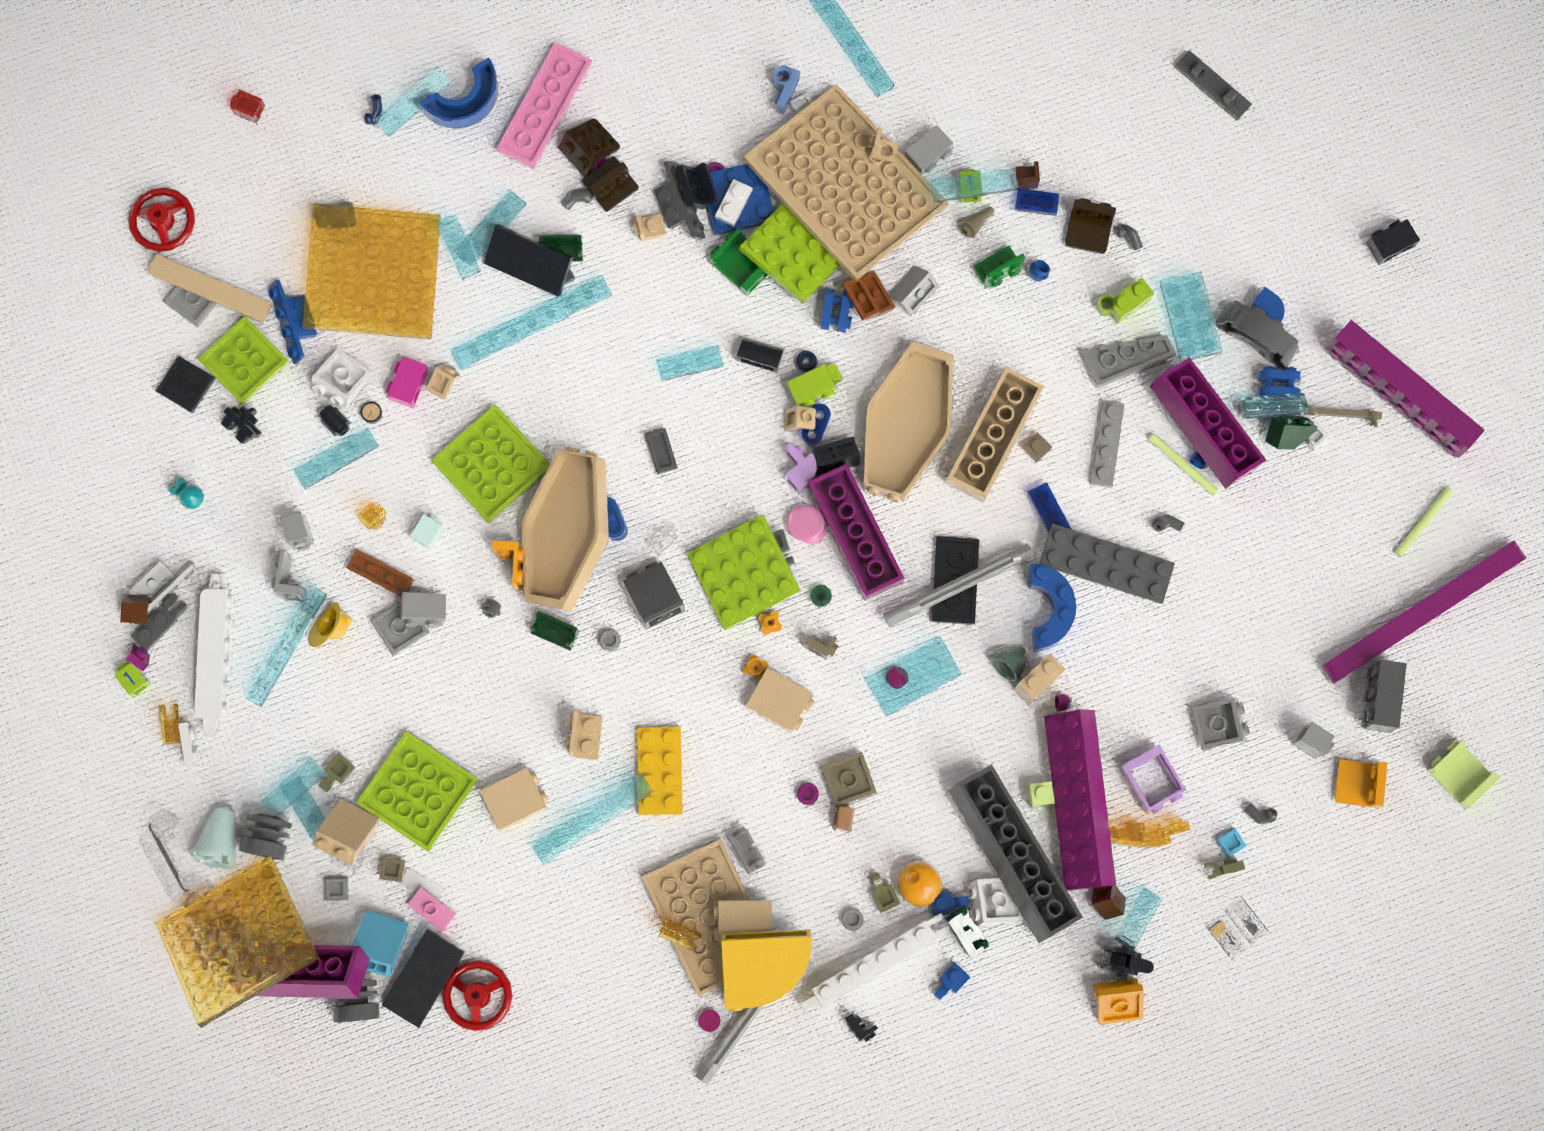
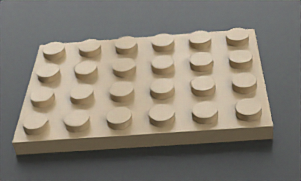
(687, 895)

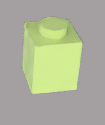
(1040, 794)

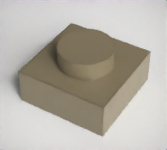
(1037, 447)
(392, 869)

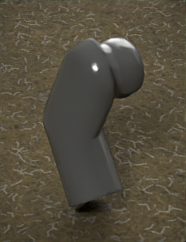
(577, 195)
(1131, 233)
(1166, 521)
(1261, 816)

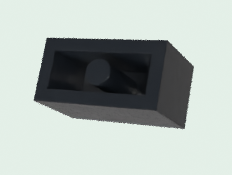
(1393, 241)

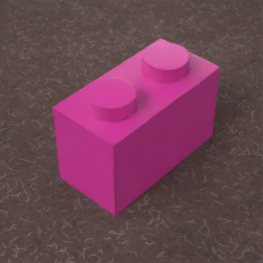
(407, 382)

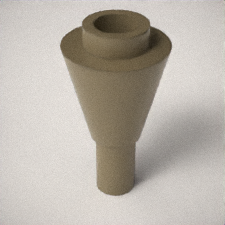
(973, 224)

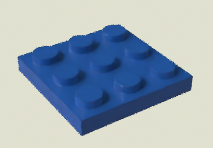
(757, 208)

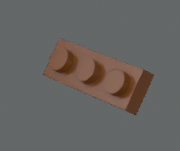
(379, 573)

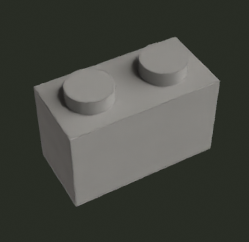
(929, 150)
(297, 531)
(422, 609)
(1314, 741)

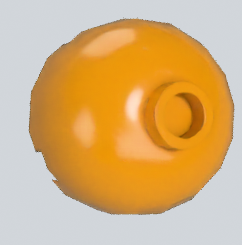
(919, 884)

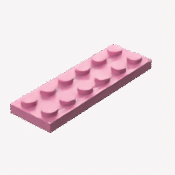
(544, 105)

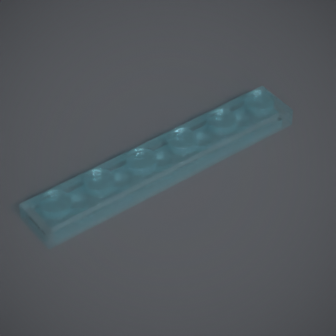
(854, 46)
(592, 818)

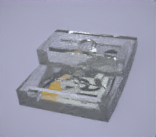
(1236, 928)

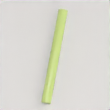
(1183, 464)
(1423, 522)

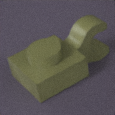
(337, 770)
(1229, 866)
(884, 895)

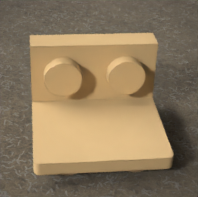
(584, 736)

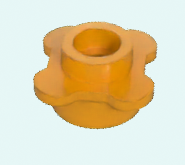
(775, 626)
(754, 661)

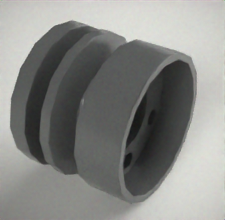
(265, 836)
(359, 1008)

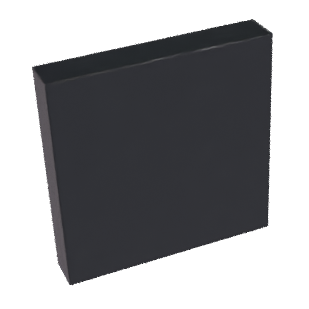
(185, 384)

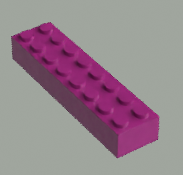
(1405, 389)
(1080, 800)

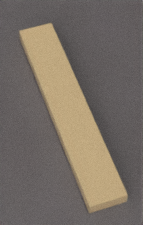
(210, 288)

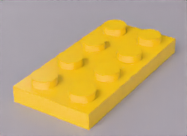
(662, 767)

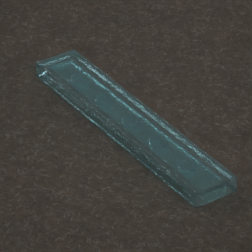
(286, 646)

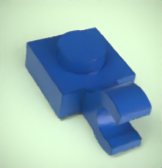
(945, 903)
(952, 980)

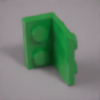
(999, 266)

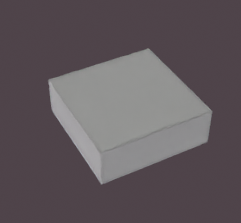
(336, 889)

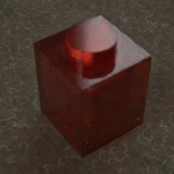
(247, 106)

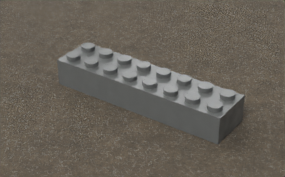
(1015, 853)

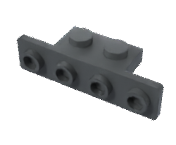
(673, 204)

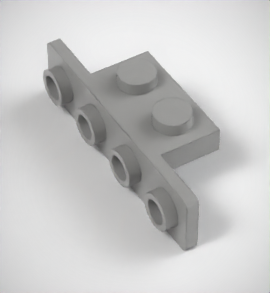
(159, 582)

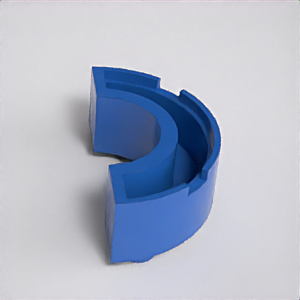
(469, 109)
(1062, 601)

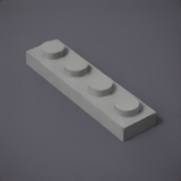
(1107, 444)

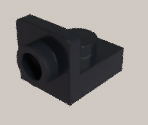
(856, 1026)

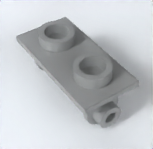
(749, 857)

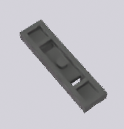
(1213, 85)

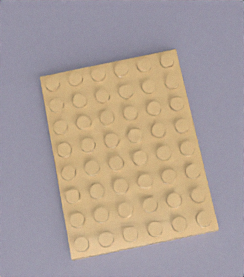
(839, 192)

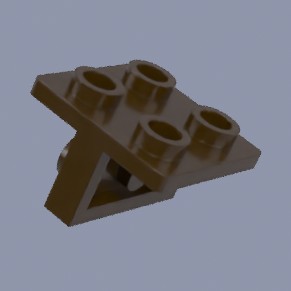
(610, 183)

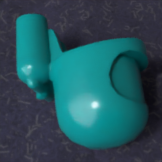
(189, 495)

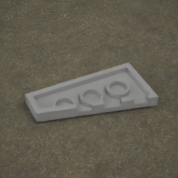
(1119, 361)

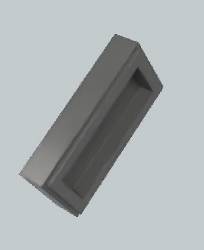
(661, 451)

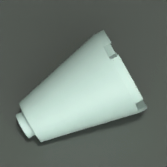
(218, 840)

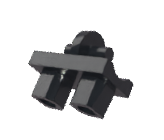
(245, 420)

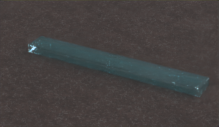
(531, 322)

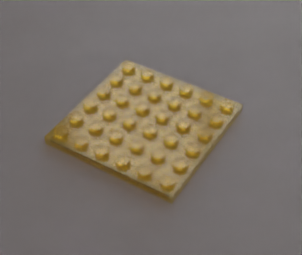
(371, 271)
(236, 941)

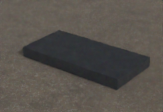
(528, 260)
(952, 560)
(423, 978)

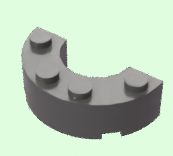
(1259, 330)

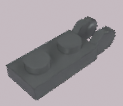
(158, 623)

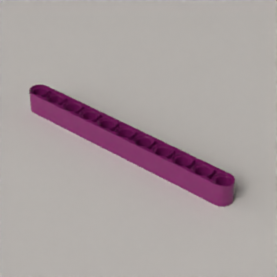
(1423, 612)

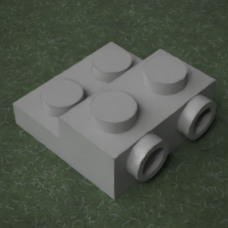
(1220, 723)

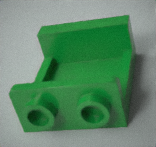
(735, 265)

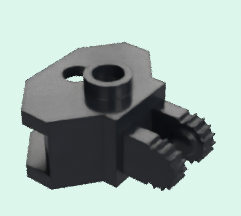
(1126, 962)

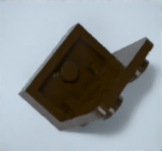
(587, 145)
(1090, 225)

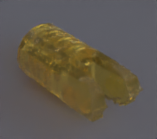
(170, 728)
(673, 932)

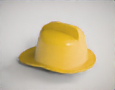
(329, 625)

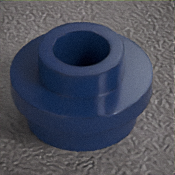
(806, 355)

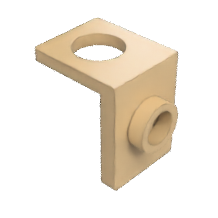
(876, 145)

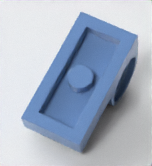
(786, 87)

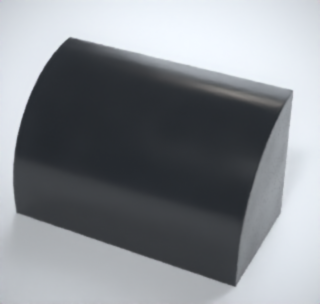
(760, 354)

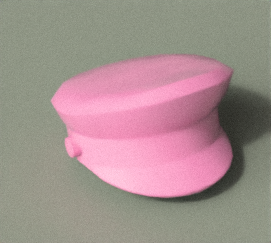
(806, 524)

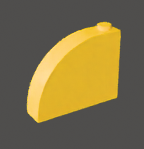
(762, 965)

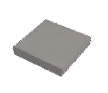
(189, 305)
(395, 635)

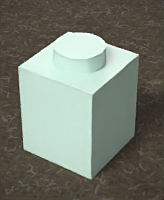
(427, 531)

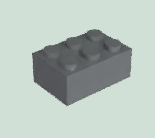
(1384, 696)

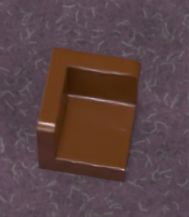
(1028, 176)
(134, 609)
(1108, 902)

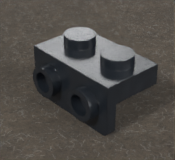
(696, 185)

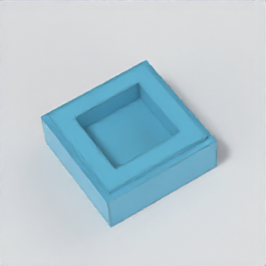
(1231, 842)

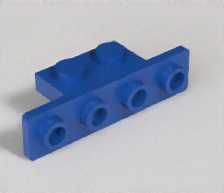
(290, 315)

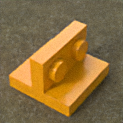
(1119, 1001)

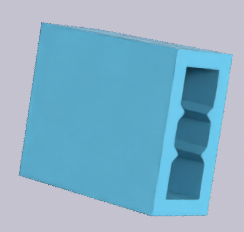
(381, 941)

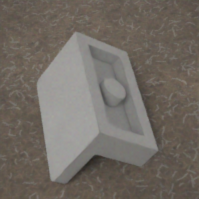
(914, 289)

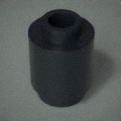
(334, 420)

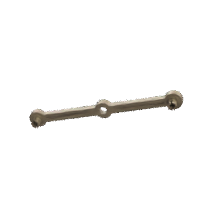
(1373, 416)

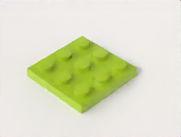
(243, 360)

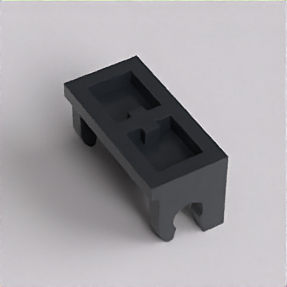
(836, 454)

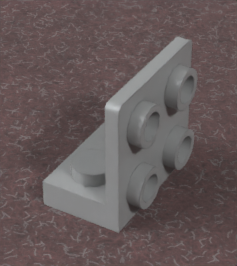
(282, 587)

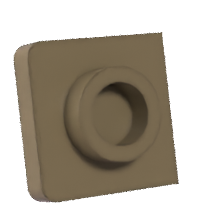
(817, 646)

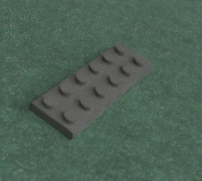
(1107, 564)

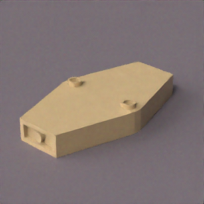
(908, 421)
(565, 529)

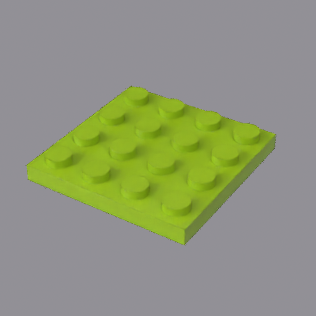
(790, 254)
(491, 463)
(744, 572)
(417, 791)

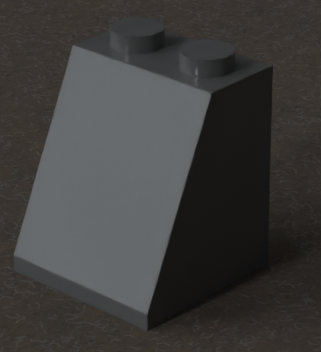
(653, 594)

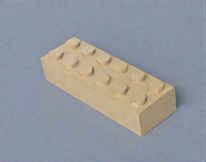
(994, 434)

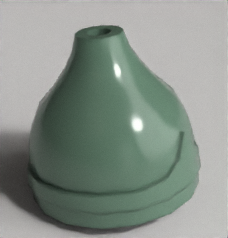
(1010, 663)

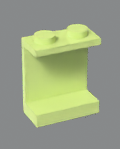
(1462, 774)

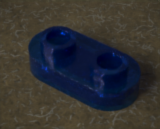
(820, 425)

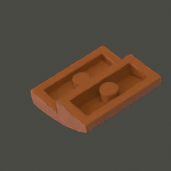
(868, 296)

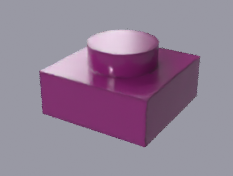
(138, 656)

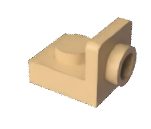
(649, 227)
(442, 380)
(799, 418)

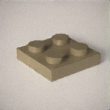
(848, 779)

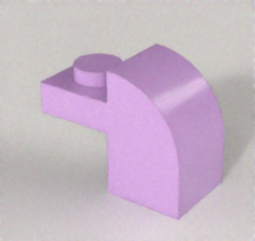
(803, 471)

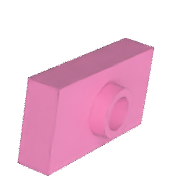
(431, 909)

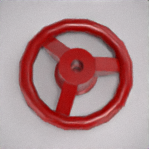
(161, 219)
(477, 995)

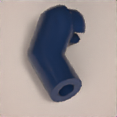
(377, 109)

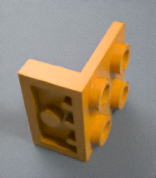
(505, 551)
(1361, 783)

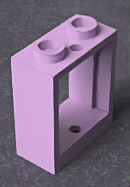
(1169, 770)

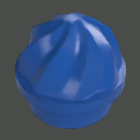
(1039, 270)

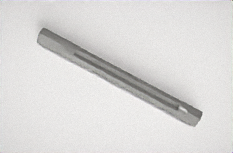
(958, 585)
(727, 1044)

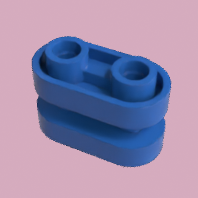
(843, 321)
(1270, 375)
(616, 523)

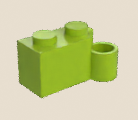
(1126, 301)
(815, 385)

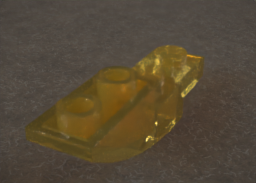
(1136, 836)

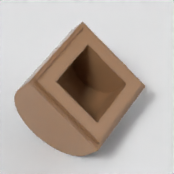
(843, 819)

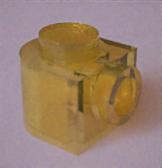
(372, 516)

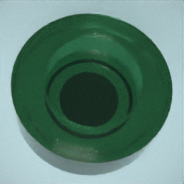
(821, 596)

